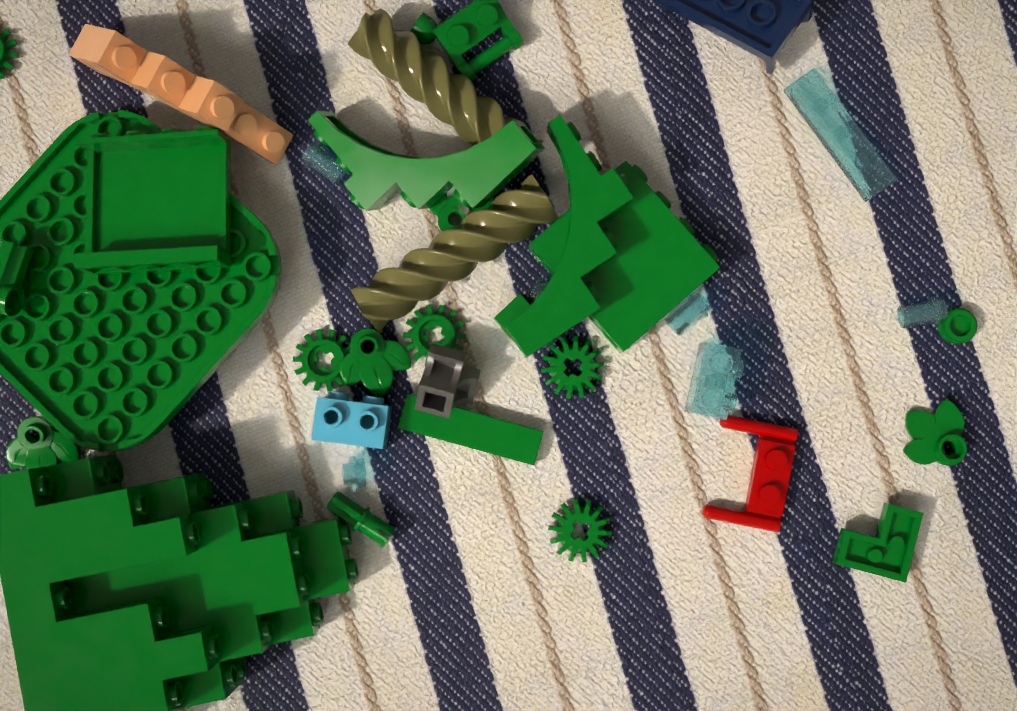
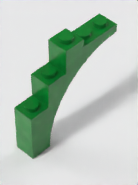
(380, 174)
(592, 201)

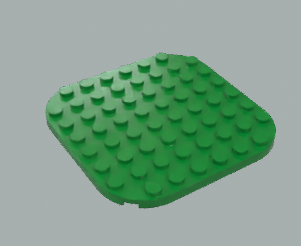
(123, 350)

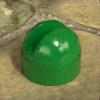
(422, 29)

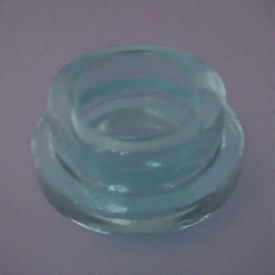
(354, 473)

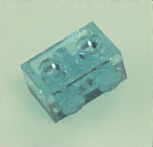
(714, 381)

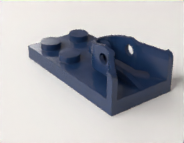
(753, 25)

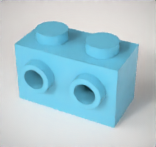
(352, 421)

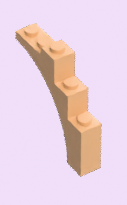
(174, 85)

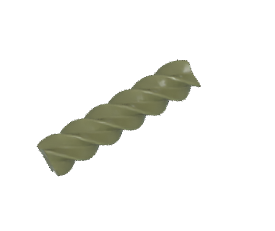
(427, 78)
(455, 253)

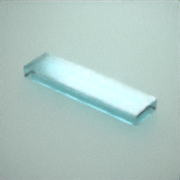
(840, 135)

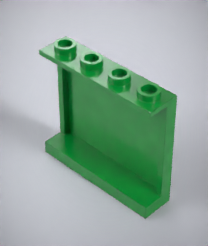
(157, 202)
(653, 265)

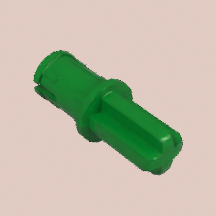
(359, 518)

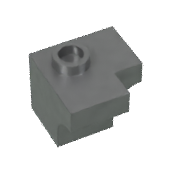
(446, 382)

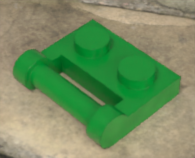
(470, 27)

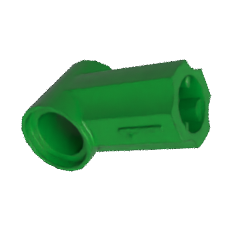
(13, 267)

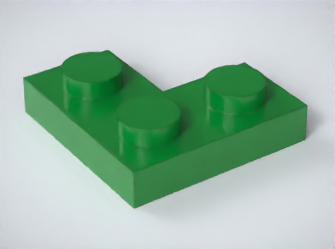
(888, 552)

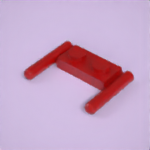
(768, 475)

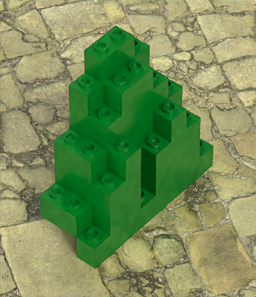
(151, 588)

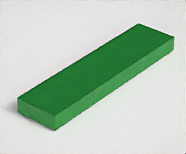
(474, 431)

